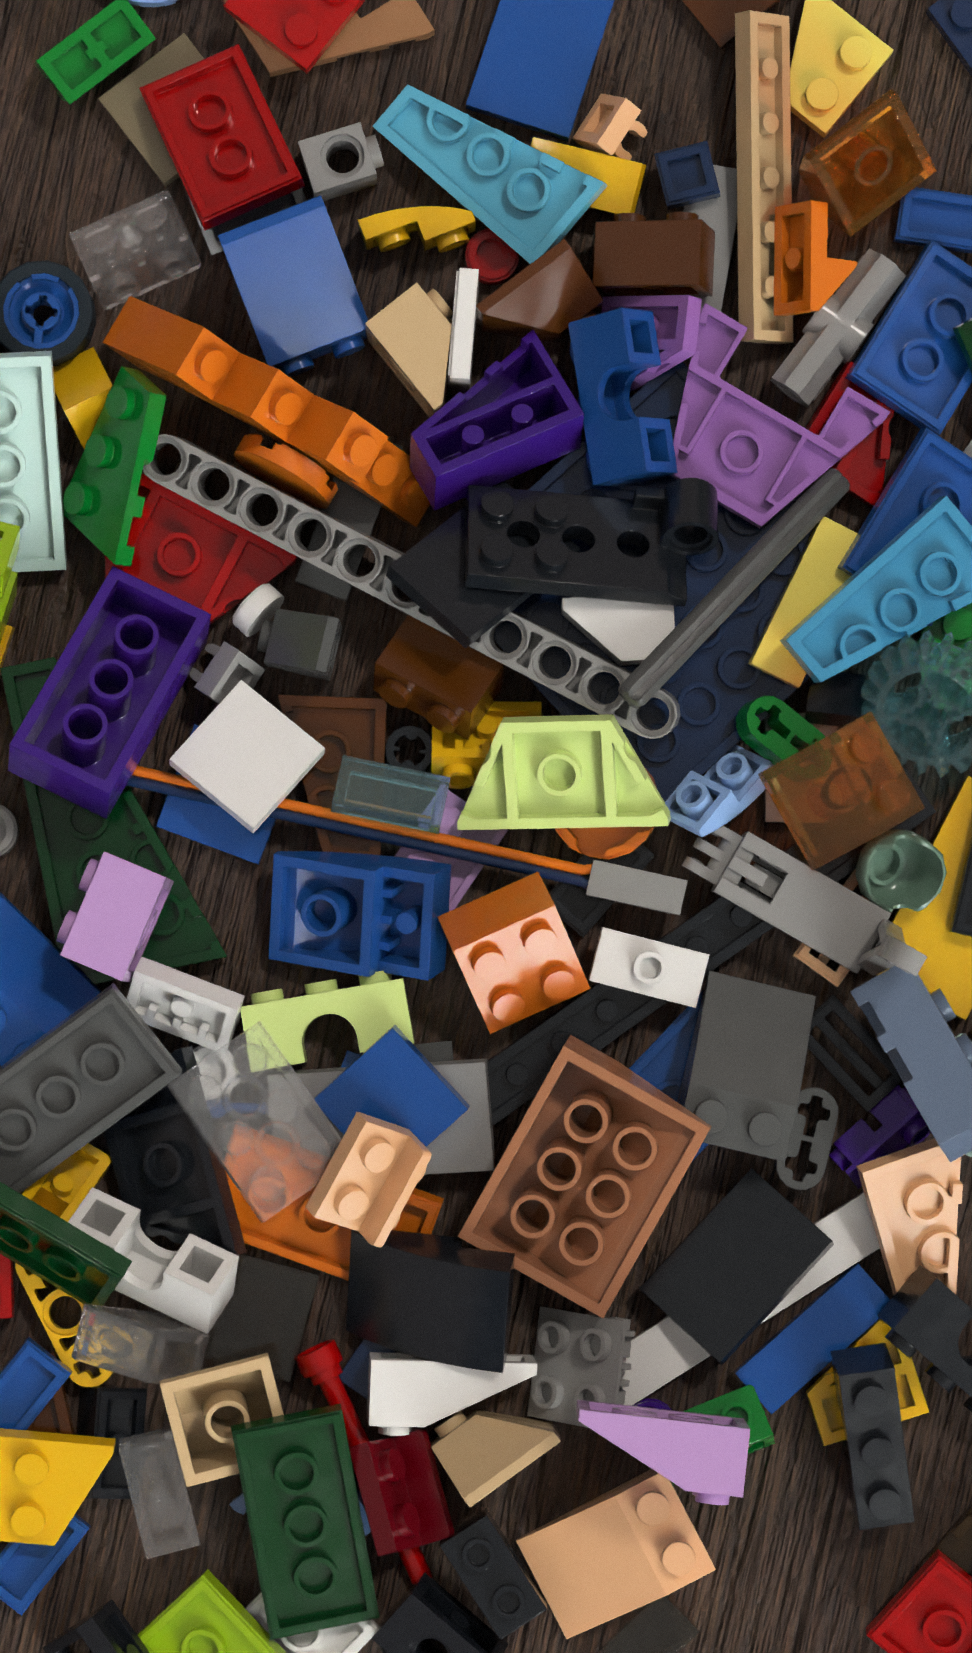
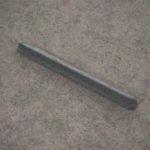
(733, 588)

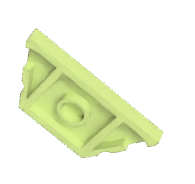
(562, 776)

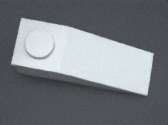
(419, 1391)

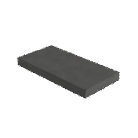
(76, 1085)

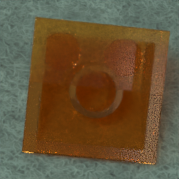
(867, 164)
(841, 790)

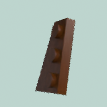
(344, 728)

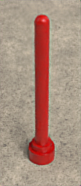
(323, 1369)

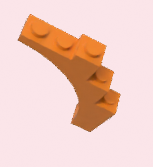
(270, 403)

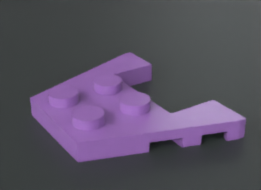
(744, 446)

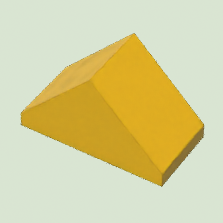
(82, 391)

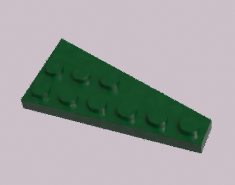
(72, 836)

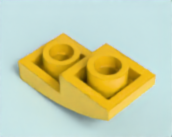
(621, 175)
(435, 224)

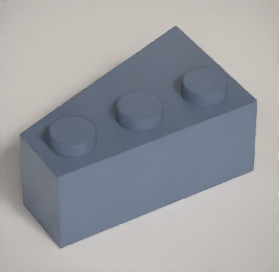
(924, 1052)

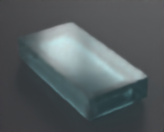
(390, 794)

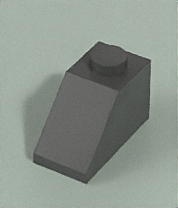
(301, 643)

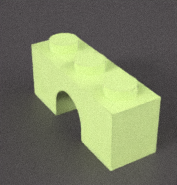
(368, 1007)

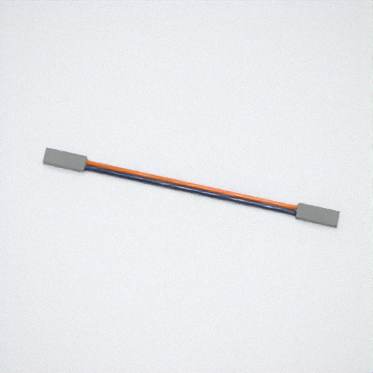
(605, 879)

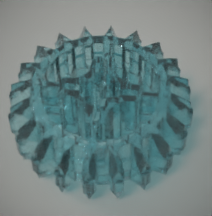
(902, 712)

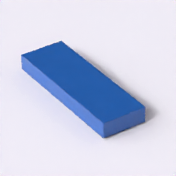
(807, 1340)

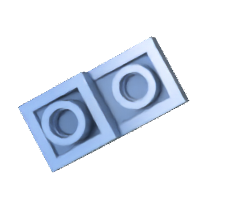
(725, 790)

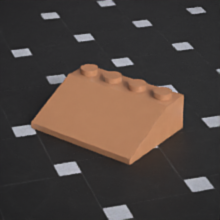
(586, 1177)

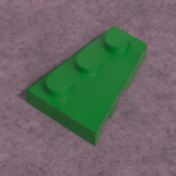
(108, 476)

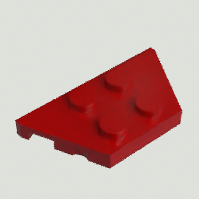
(198, 552)

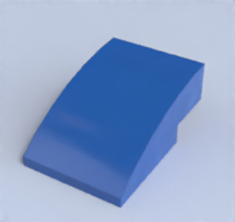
(359, 913)

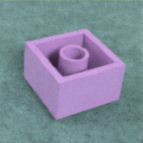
(114, 916)

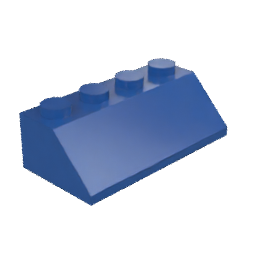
(35, 983)

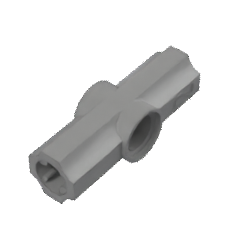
(838, 328)

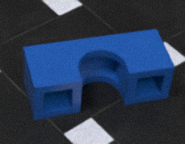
(607, 358)

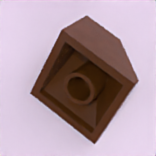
(541, 298)

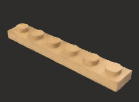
(762, 166)

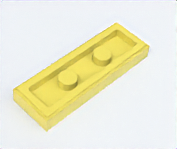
(808, 586)

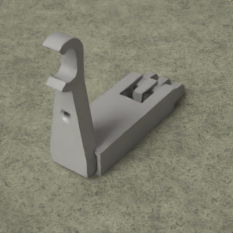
(804, 904)

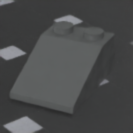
(747, 1063)

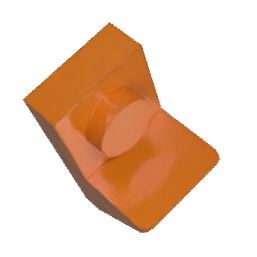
(801, 266)

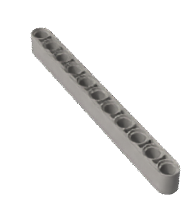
(334, 559)

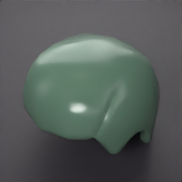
(900, 871)

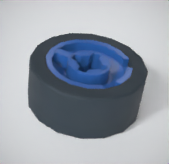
(49, 285)

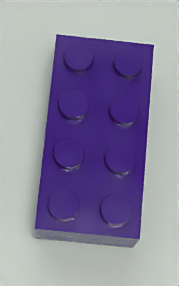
(109, 692)

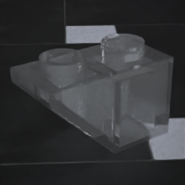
(138, 1343)

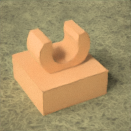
(608, 124)

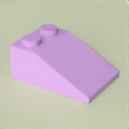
(688, 1448)

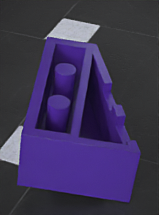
(498, 427)

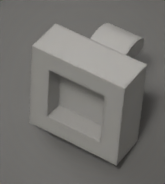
(225, 672)

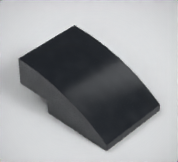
(432, 1298)

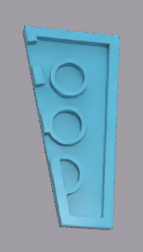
(504, 182)

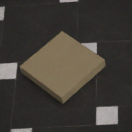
(131, 114)

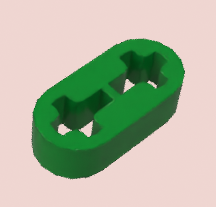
(788, 728)

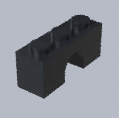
(929, 1320)
(873, 1436)

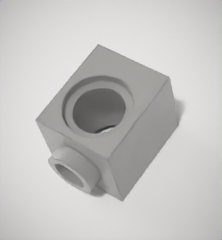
(331, 184)

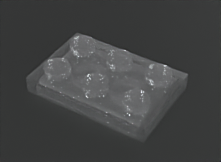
(258, 1120)

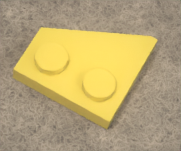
(831, 64)

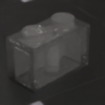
(159, 1492)

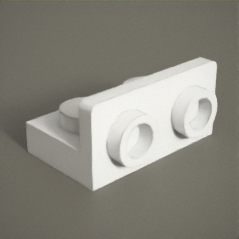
(184, 1004)

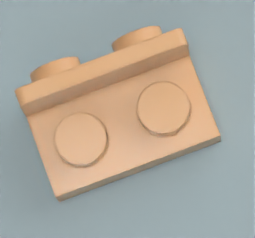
(370, 1178)

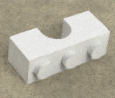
(183, 1283)

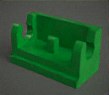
(95, 50)

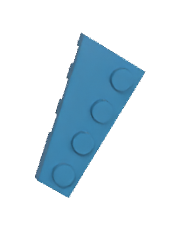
(891, 596)

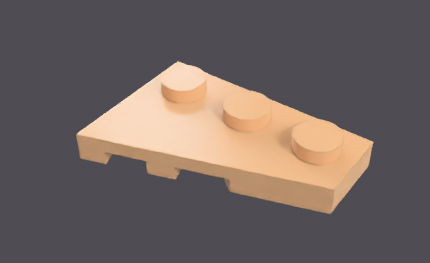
(915, 1211)

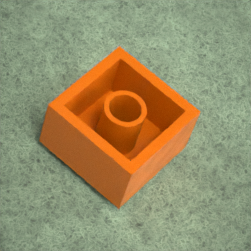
(514, 952)

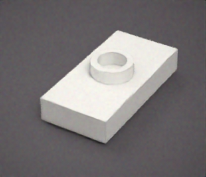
(648, 967)

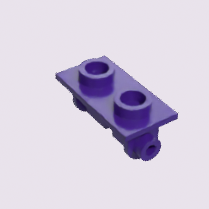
(900, 1127)

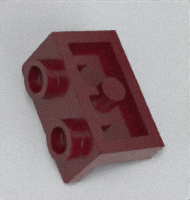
(401, 1492)

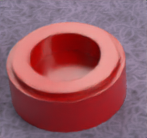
(492, 257)

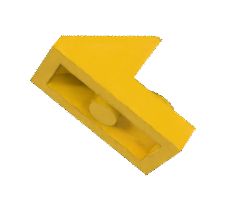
(70, 1181)

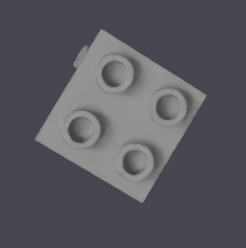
(578, 1360)

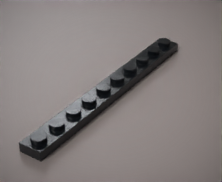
(608, 1011)

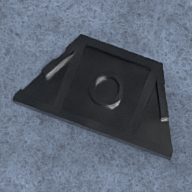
(173, 1172)

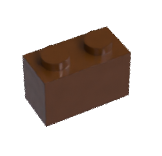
(654, 256)
(437, 678)

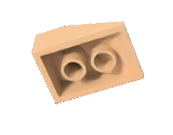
(615, 1553)

